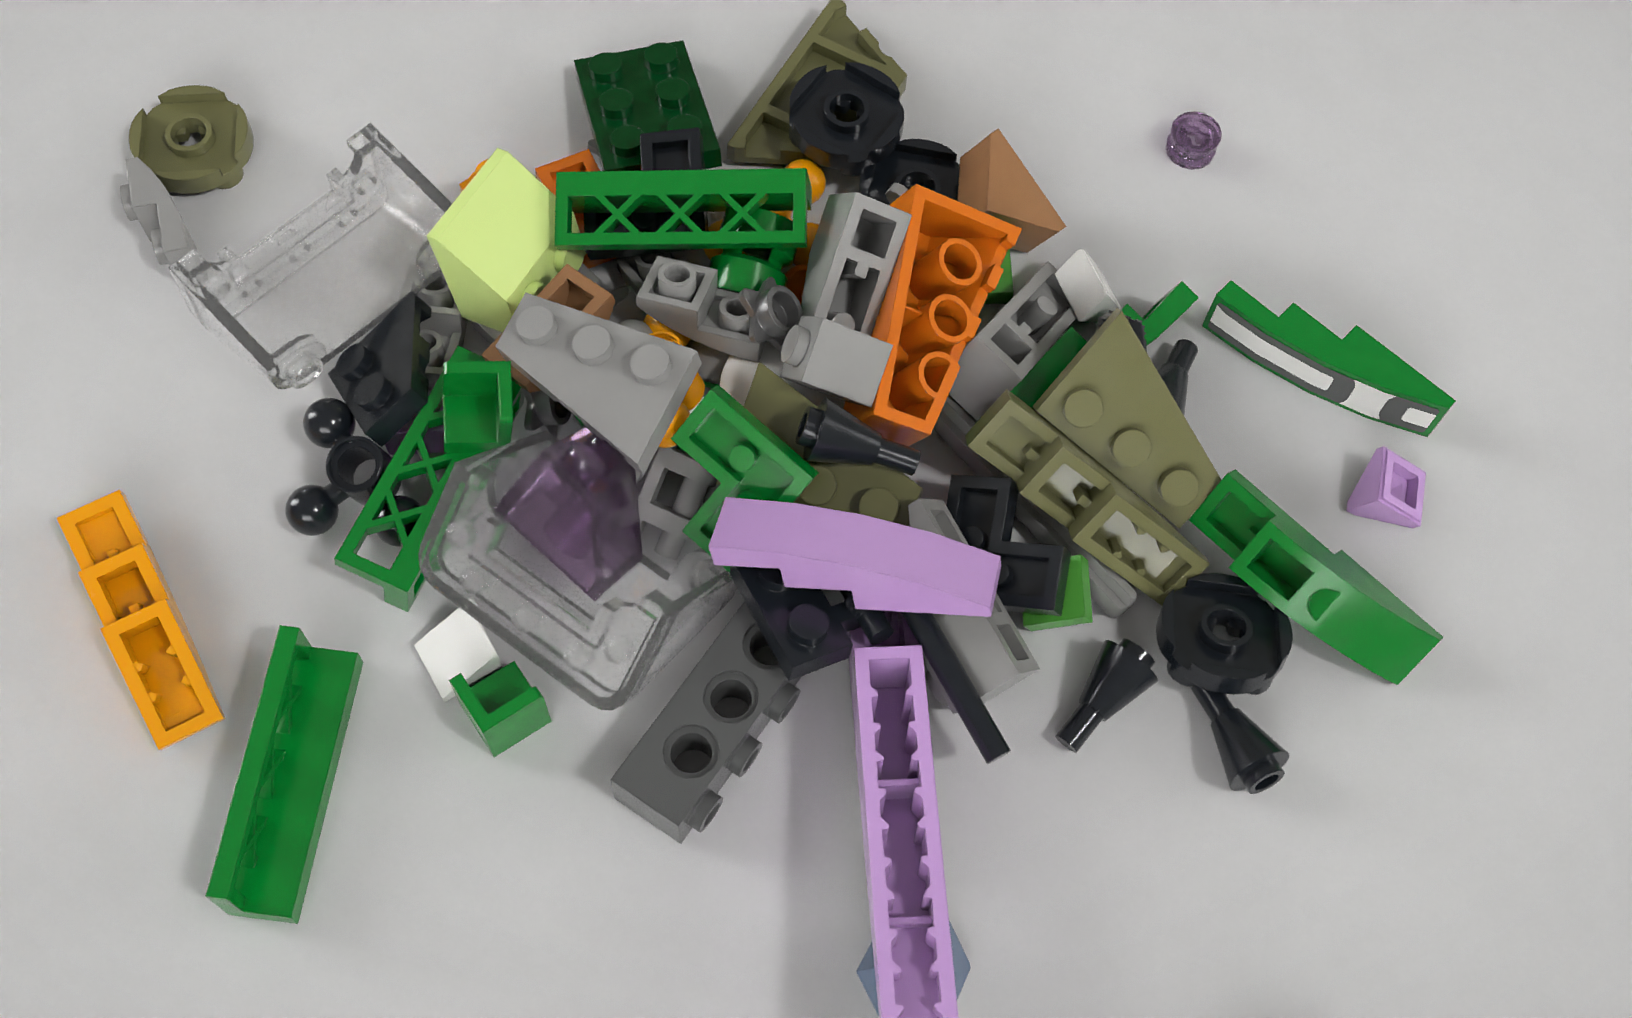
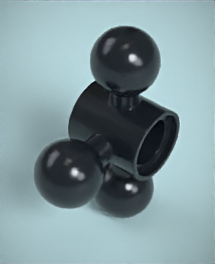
(315, 508)

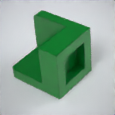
(476, 405)
(502, 707)

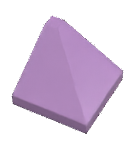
(1389, 490)

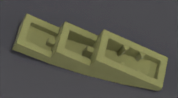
(1085, 498)

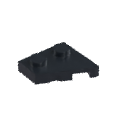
(386, 371)

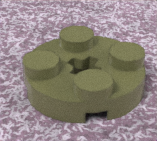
(200, 167)

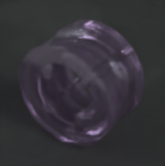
(1206, 134)

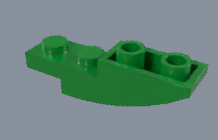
(1311, 584)

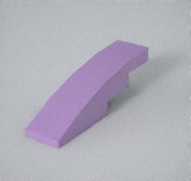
(873, 558)

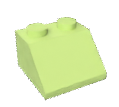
(500, 241)

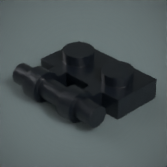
(802, 623)

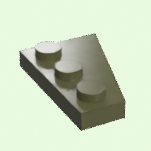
(1129, 422)
(838, 486)

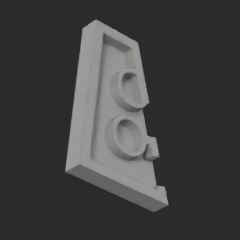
(603, 372)

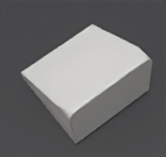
(1086, 287)
(456, 648)

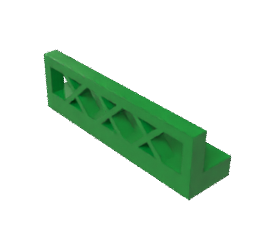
(682, 194)
(405, 577)
(285, 780)

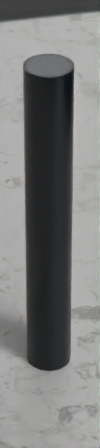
(957, 685)

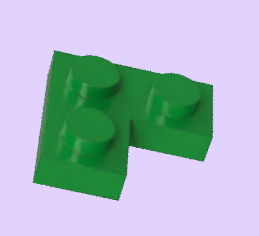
(741, 456)

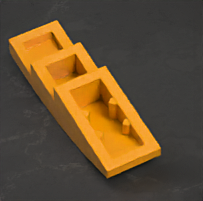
(141, 620)

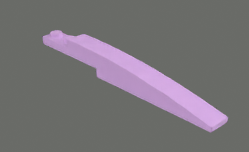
(901, 826)

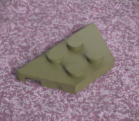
(829, 42)

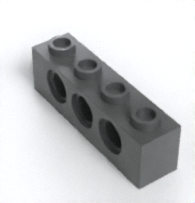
(683, 800)

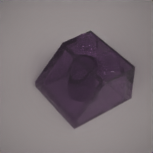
(579, 511)

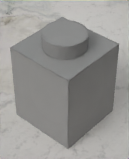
(834, 360)

